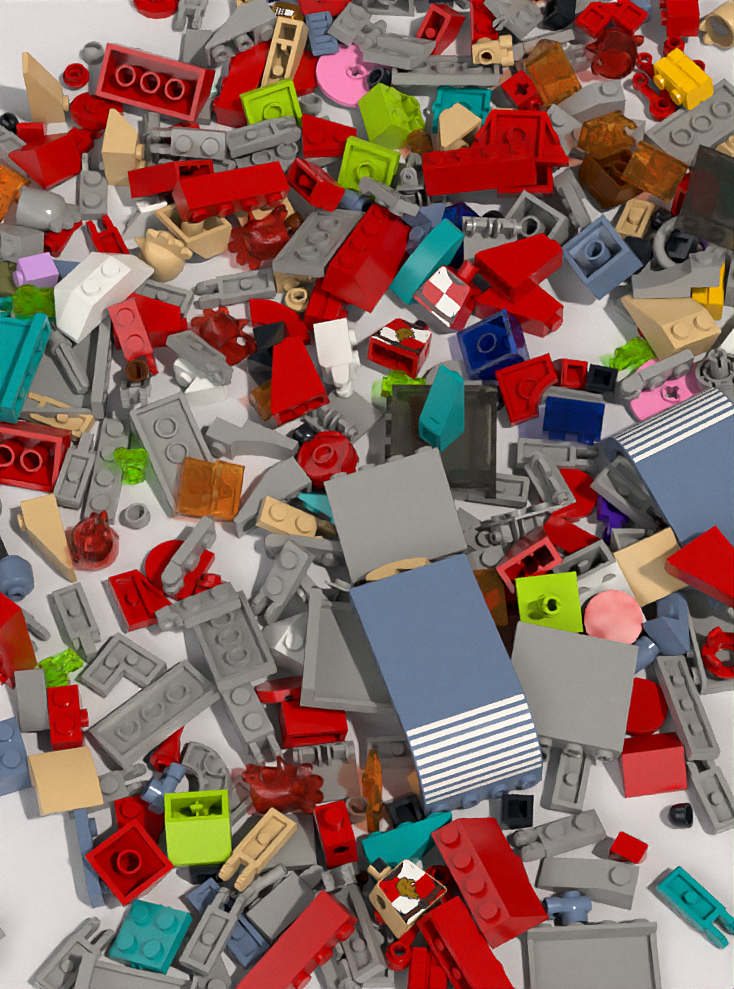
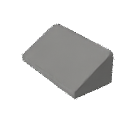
(32, 699)

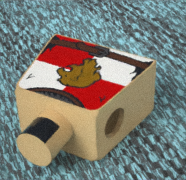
(403, 894)

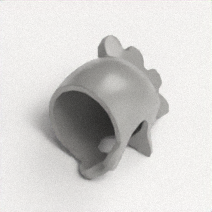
(45, 211)

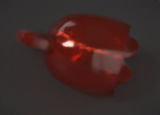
(616, 52)
(259, 238)
(221, 333)
(94, 542)
(284, 787)

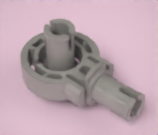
(720, 376)

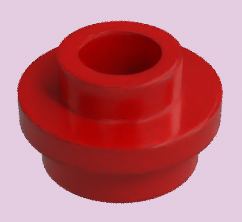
(76, 75)

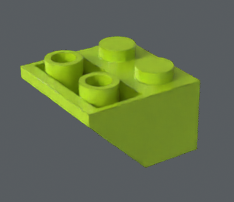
(390, 116)
(198, 827)

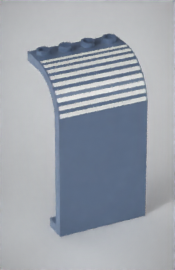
(686, 464)
(450, 684)

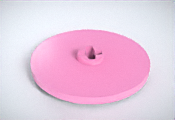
(336, 74)
(654, 401)

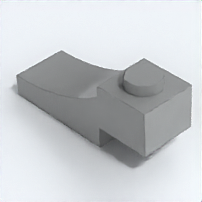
(699, 270)
(252, 439)

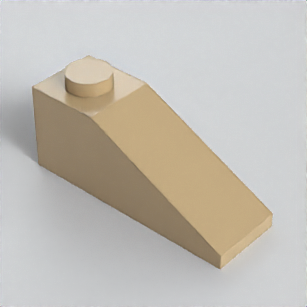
(285, 50)
(43, 92)
(46, 532)

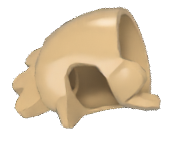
(724, 16)
(163, 253)

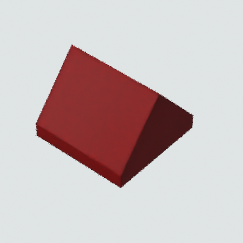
(31, 131)

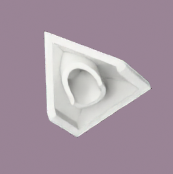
(144, 218)

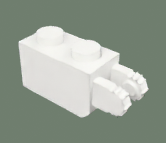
(336, 354)

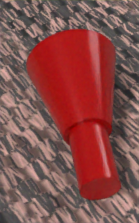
(56, 242)
(167, 751)

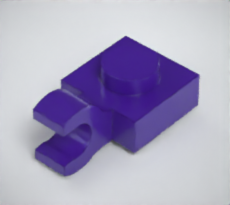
(611, 516)

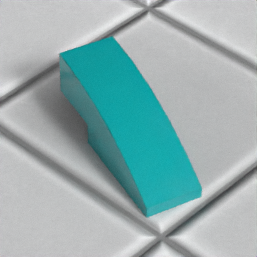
(427, 258)

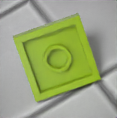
(271, 101)
(368, 160)
(550, 601)

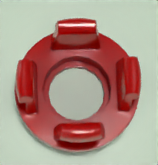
(715, 642)

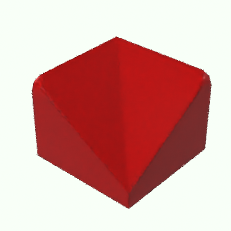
(571, 373)
(628, 849)

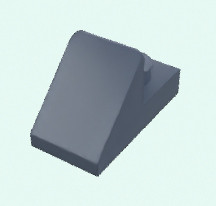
(422, 224)
(671, 626)

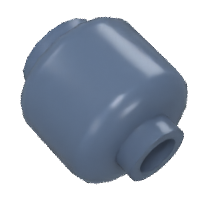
(16, 577)

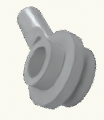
(259, 883)

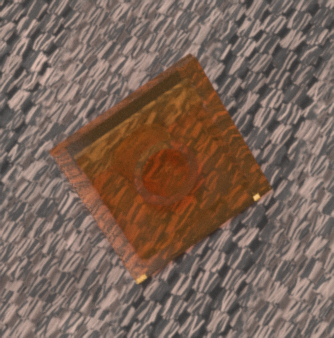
(551, 72)
(655, 171)

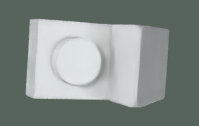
(200, 387)

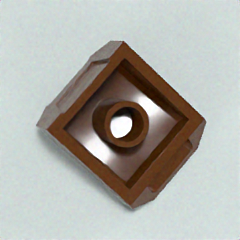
(604, 179)

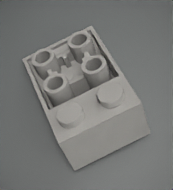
(595, 572)

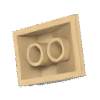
(673, 324)

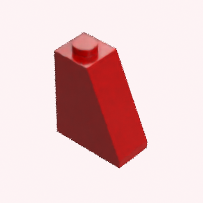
(162, 178)
(519, 265)
(535, 312)
(159, 319)
(295, 381)
(528, 557)
(706, 565)

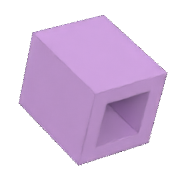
(36, 270)

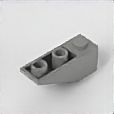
(245, 28)
(19, 242)

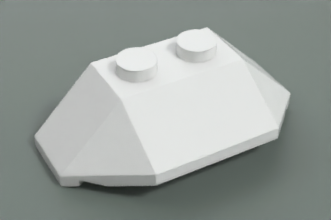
(92, 287)
(287, 642)

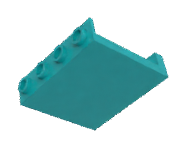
(20, 355)

